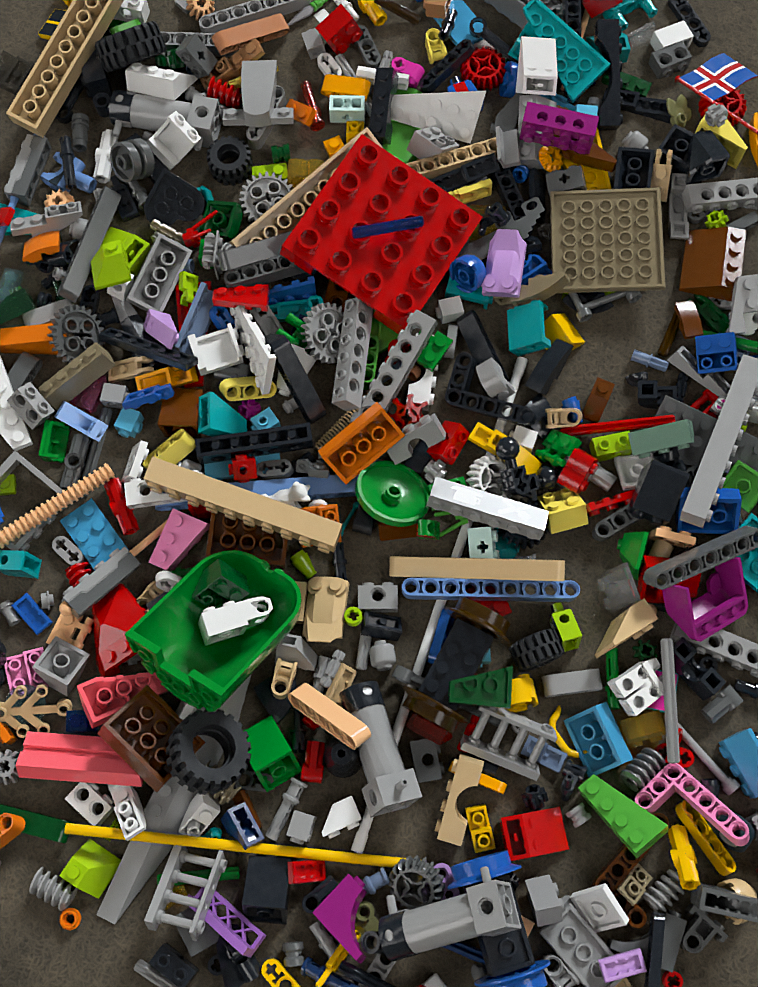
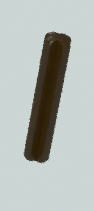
(399, 11)
(669, 336)

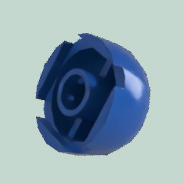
(508, 87)
(468, 273)

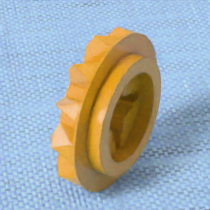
(546, 160)

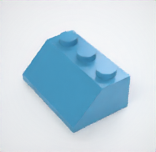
(600, 736)
(742, 753)

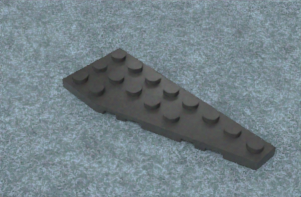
(702, 428)

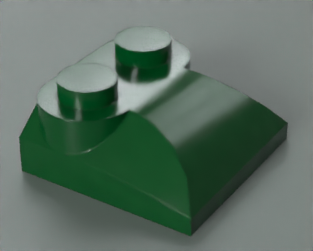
(225, 221)

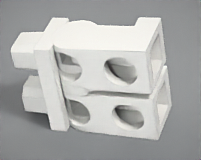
(638, 686)

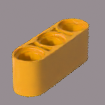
(345, 86)

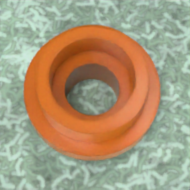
(64, 919)

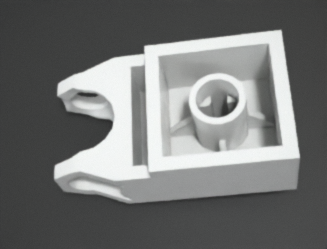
(232, 619)

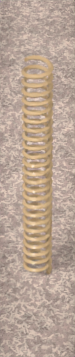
(338, 426)

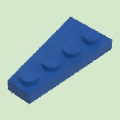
(293, 292)

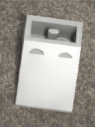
(537, 66)

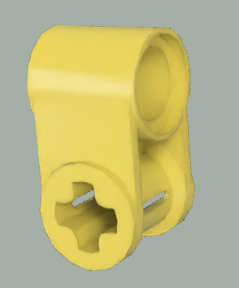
(435, 47)

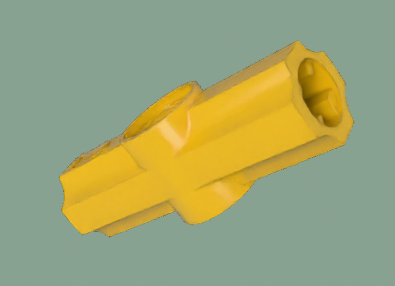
(374, 11)
(683, 857)

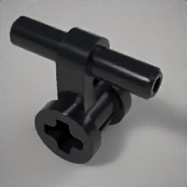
(492, 215)
(573, 774)

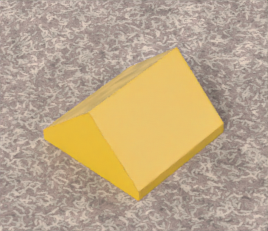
(559, 327)

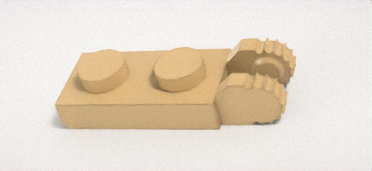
(661, 174)
(129, 369)

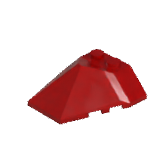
(112, 619)

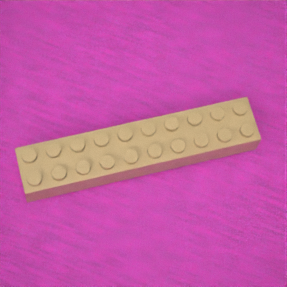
(61, 63)
(290, 209)
(242, 504)

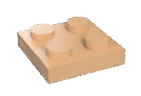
(681, 539)

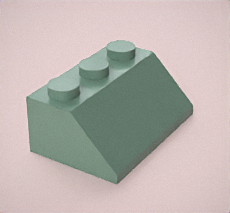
(661, 438)

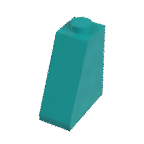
(218, 417)

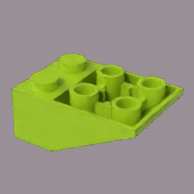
(135, 247)

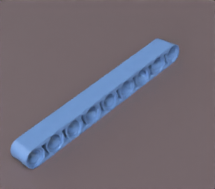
(499, 586)

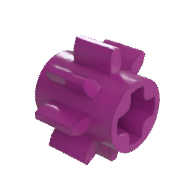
(249, 409)

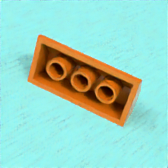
(361, 443)

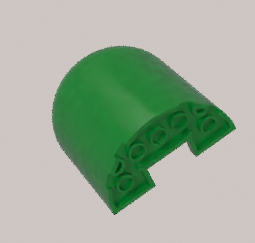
(209, 674)

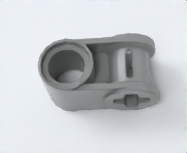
(560, 975)

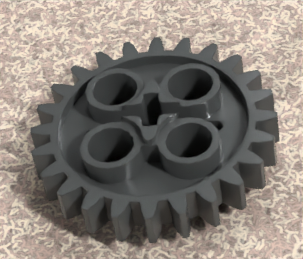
(76, 318)

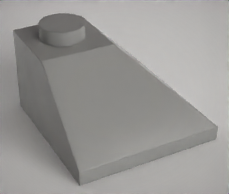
(61, 665)

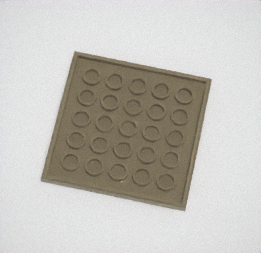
(608, 239)

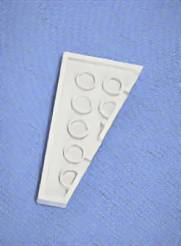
(449, 111)
(261, 361)
(12, 426)

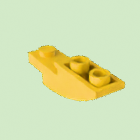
(488, 439)

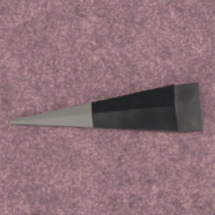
(133, 324)

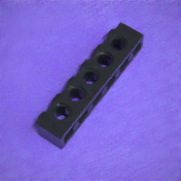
(254, 443)

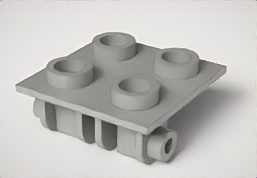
(212, 245)

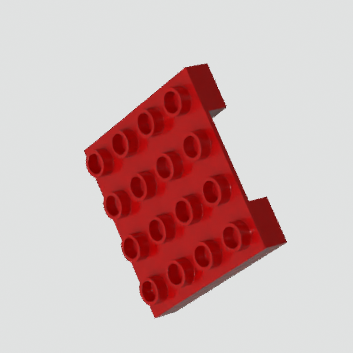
(385, 270)

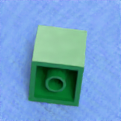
(271, 754)

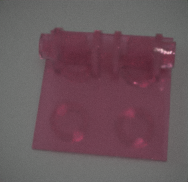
(88, 397)

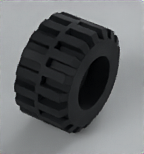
(225, 149)
(536, 650)

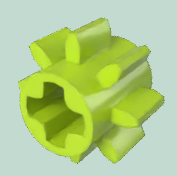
(716, 219)

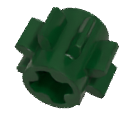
(643, 646)

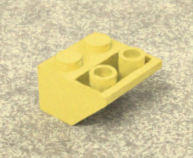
(565, 510)

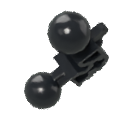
(514, 477)

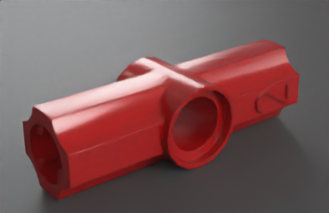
(118, 506)

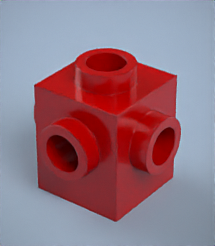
(245, 474)

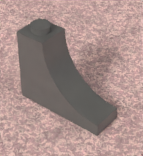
(724, 902)
(673, 936)

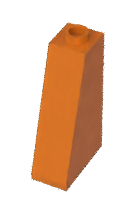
(27, 339)

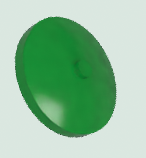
(392, 493)

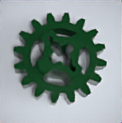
(169, 60)

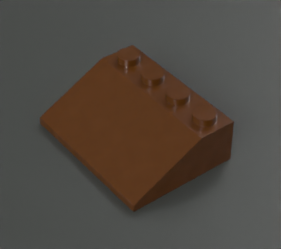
(712, 262)
(235, 535)
(141, 735)

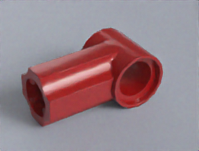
(312, 768)

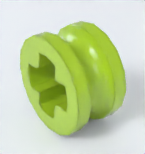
(357, 611)

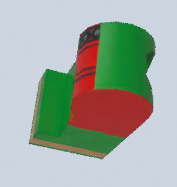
(428, 529)

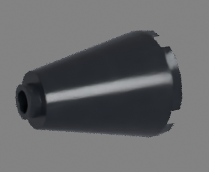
(341, 767)

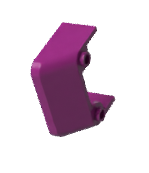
(713, 610)

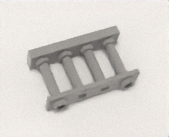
(510, 758)
(164, 893)

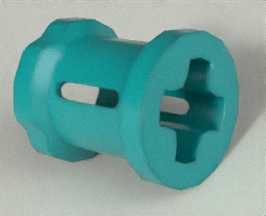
(313, 301)

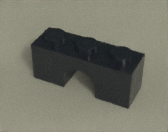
(701, 680)

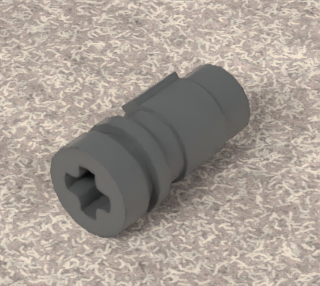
(80, 126)

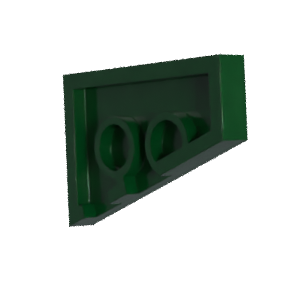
(484, 689)

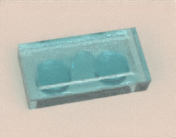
(10, 279)

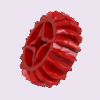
(485, 73)
(732, 102)

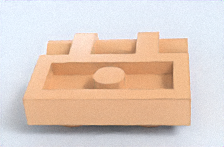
(66, 627)

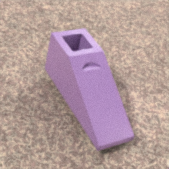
(161, 328)

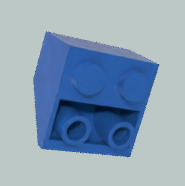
(716, 353)

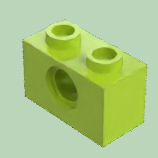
(610, 446)

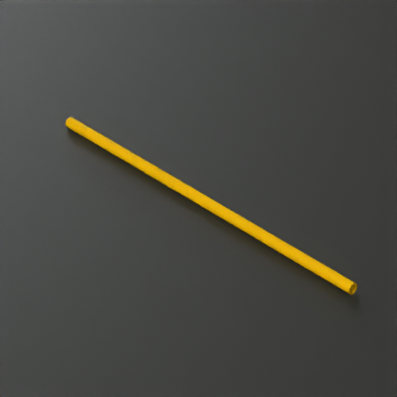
(233, 845)

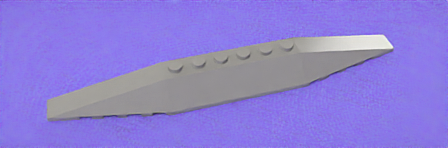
(162, 815)

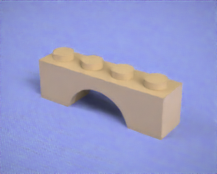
(466, 775)

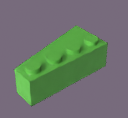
(627, 819)

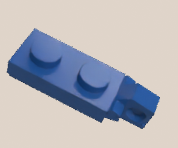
(148, 395)

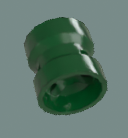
(280, 153)

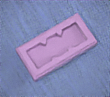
(622, 965)

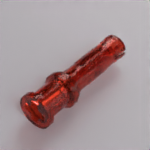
(317, 123)

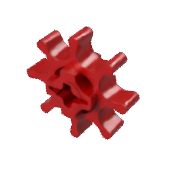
(409, 408)

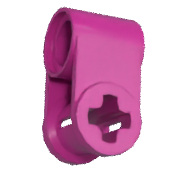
(414, 70)

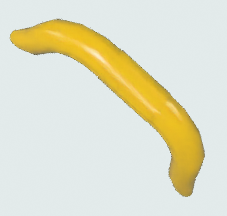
(560, 742)

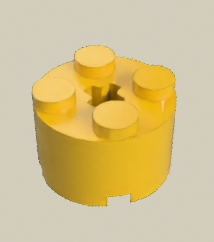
(522, 693)

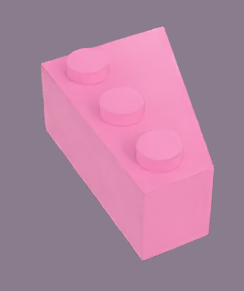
(177, 539)

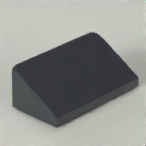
(381, 626)

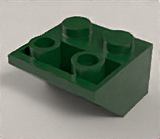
(220, 585)

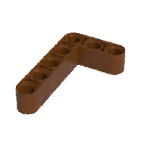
(614, 881)

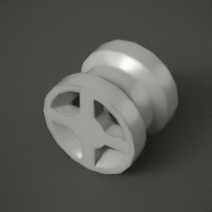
(578, 815)

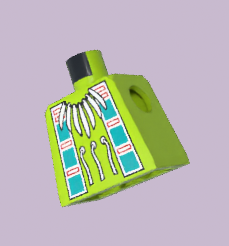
(565, 626)

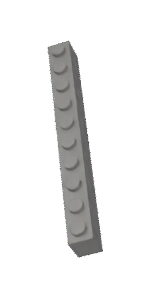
(722, 444)

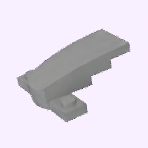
(258, 97)

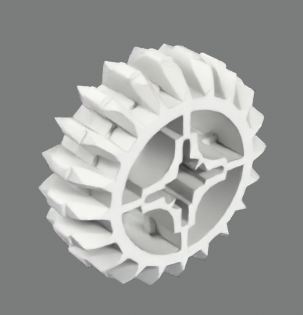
(481, 475)

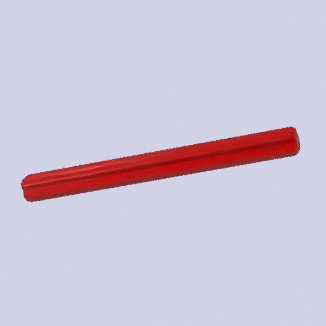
(619, 425)

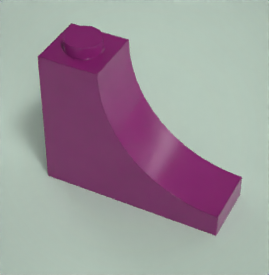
(339, 914)

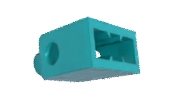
(19, 564)

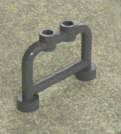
(584, 309)

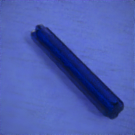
(387, 227)

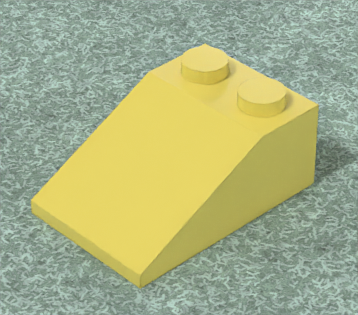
(729, 139)

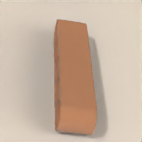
(261, 29)

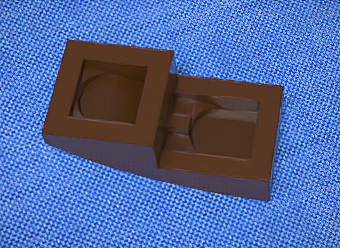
(689, 319)

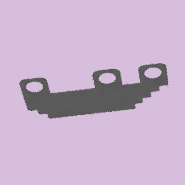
(523, 225)

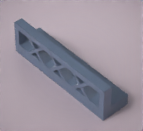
(197, 319)

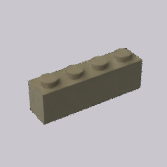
(77, 375)

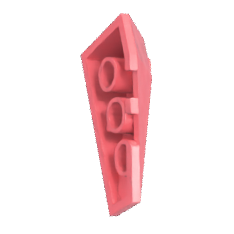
(106, 696)

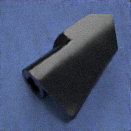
(58, 259)
(234, 966)

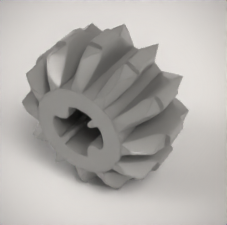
(10, 759)

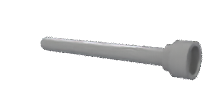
(729, 785)

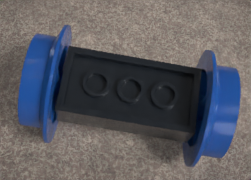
(506, 955)

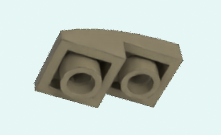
(634, 884)

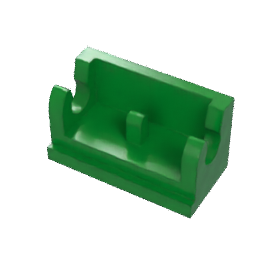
(54, 441)

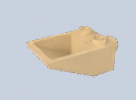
(629, 624)

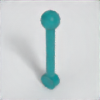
(355, 506)

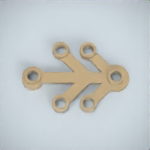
(27, 710)

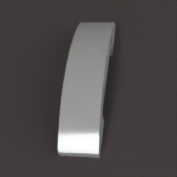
(677, 216)

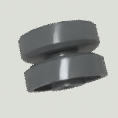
(132, 160)

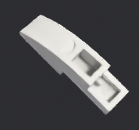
(128, 810)

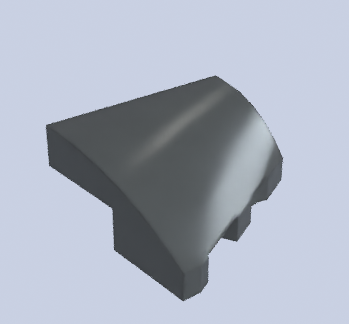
(204, 940)

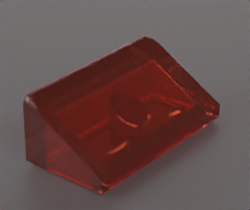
(428, 730)

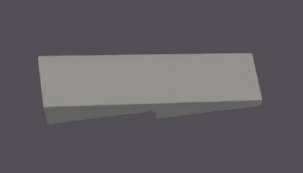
(688, 364)

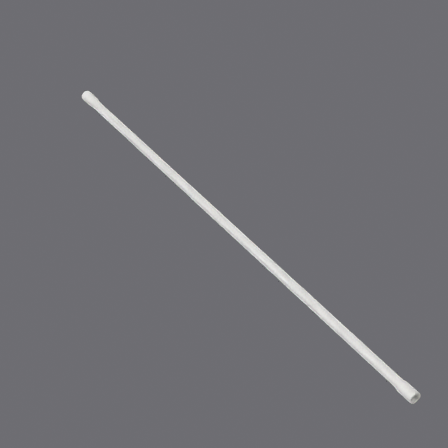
(362, 834)

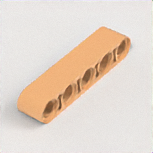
(329, 716)

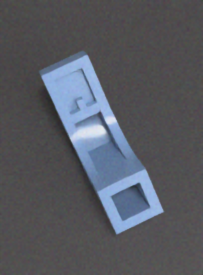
(81, 421)

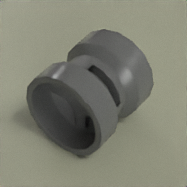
(293, 953)

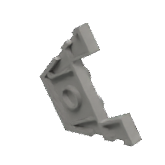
(744, 301)

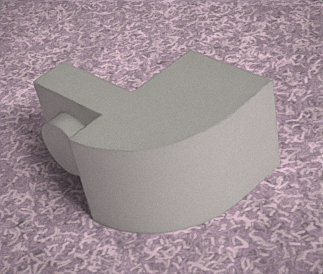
(493, 380)

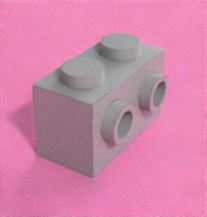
(544, 901)

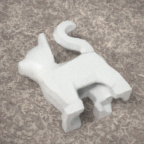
(295, 493)

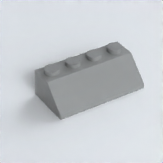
(530, 151)
(158, 274)

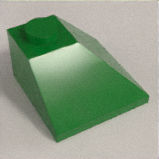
(632, 549)

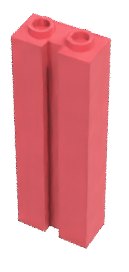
(74, 760)

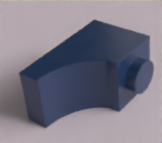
(242, 826)

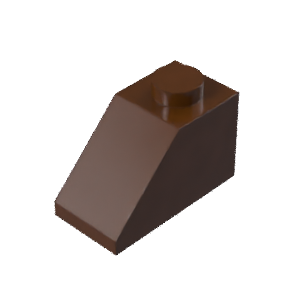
(597, 400)

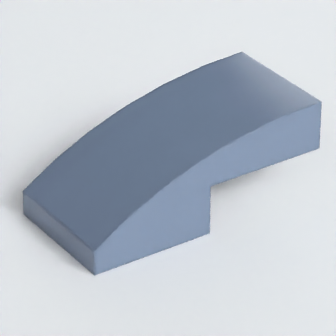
(549, 756)

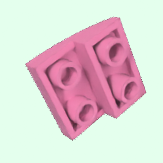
(20, 670)

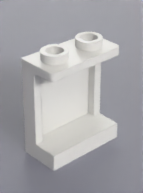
(173, 140)
(217, 350)

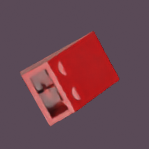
(654, 594)
(534, 833)

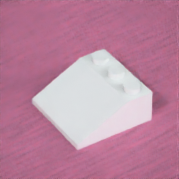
(157, 81)

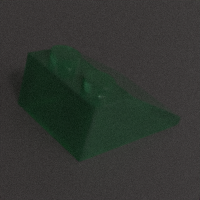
(16, 304)

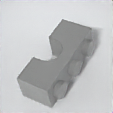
(427, 429)

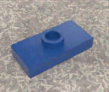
(32, 614)

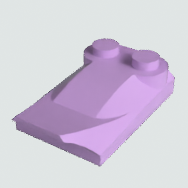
(504, 264)

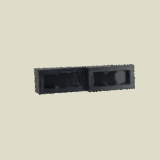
(644, 106)
(467, 173)

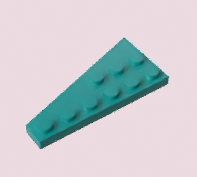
(577, 61)

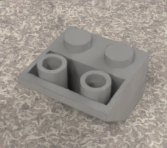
(430, 142)

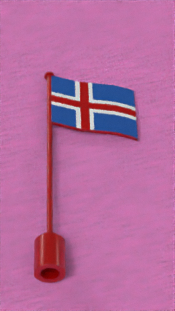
(717, 79)

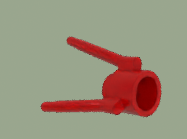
(192, 237)

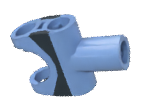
(57, 180)

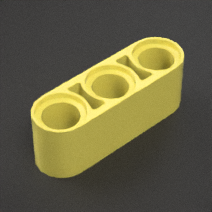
(239, 385)
(173, 449)

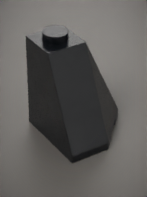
(705, 157)

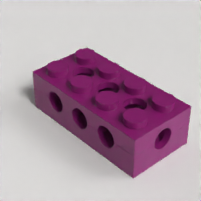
(559, 122)

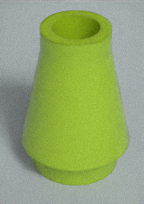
(303, 564)

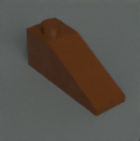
(595, 159)

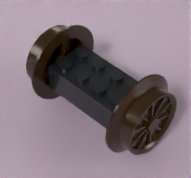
(458, 658)

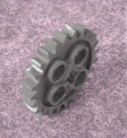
(262, 185)
(326, 330)

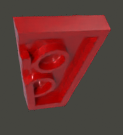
(245, 296)
(610, 503)

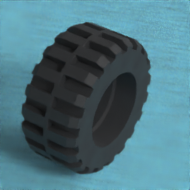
(130, 46)
(190, 769)

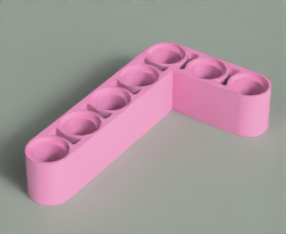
(694, 798)

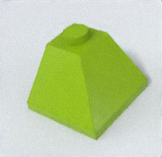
(110, 265)
(91, 868)

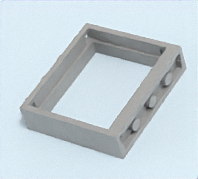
(5, 469)

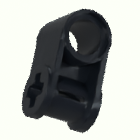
(363, 522)

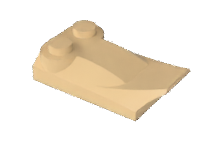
(325, 609)

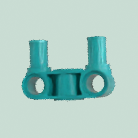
(628, 6)

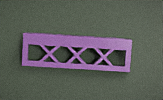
(226, 930)

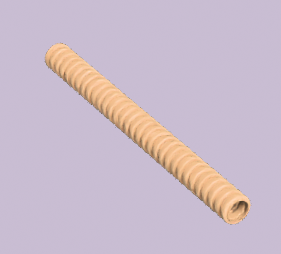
(55, 504)

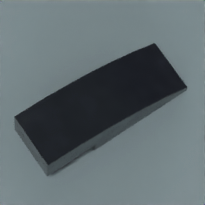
(549, 366)

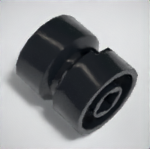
(670, 459)

